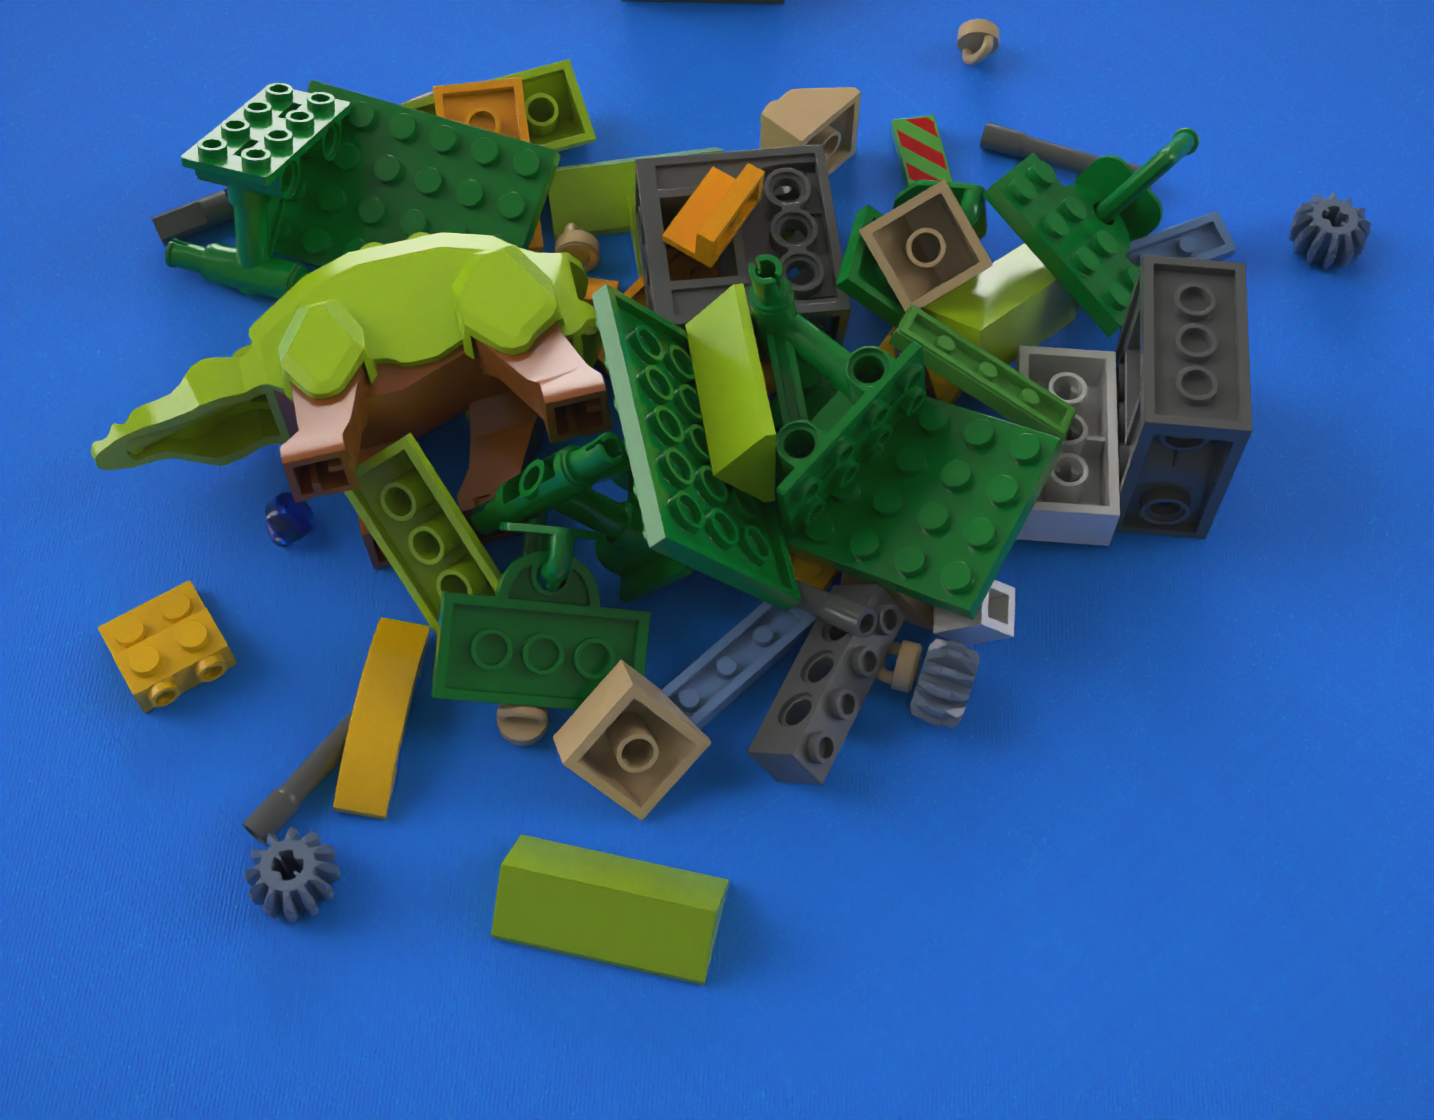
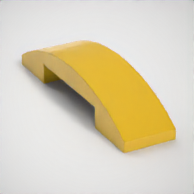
(380, 718)

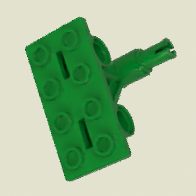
(259, 162)
(868, 401)
(565, 486)

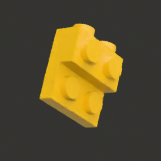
(167, 646)

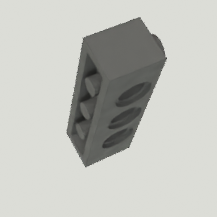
(825, 691)

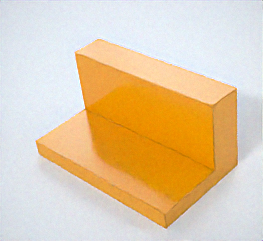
(715, 213)

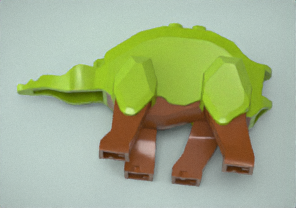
(389, 350)

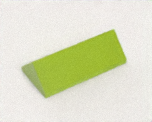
(552, 106)
(597, 194)
(1007, 305)
(733, 395)
(421, 528)
(608, 908)

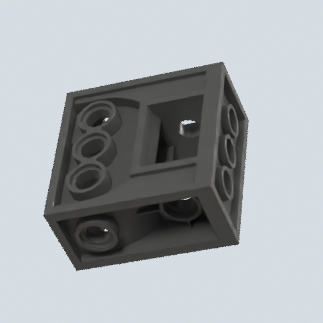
(793, 197)
(1181, 394)

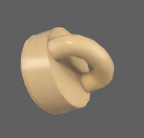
(977, 40)
(580, 245)
(906, 666)
(522, 723)

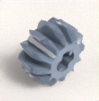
(1329, 231)
(944, 683)
(281, 859)

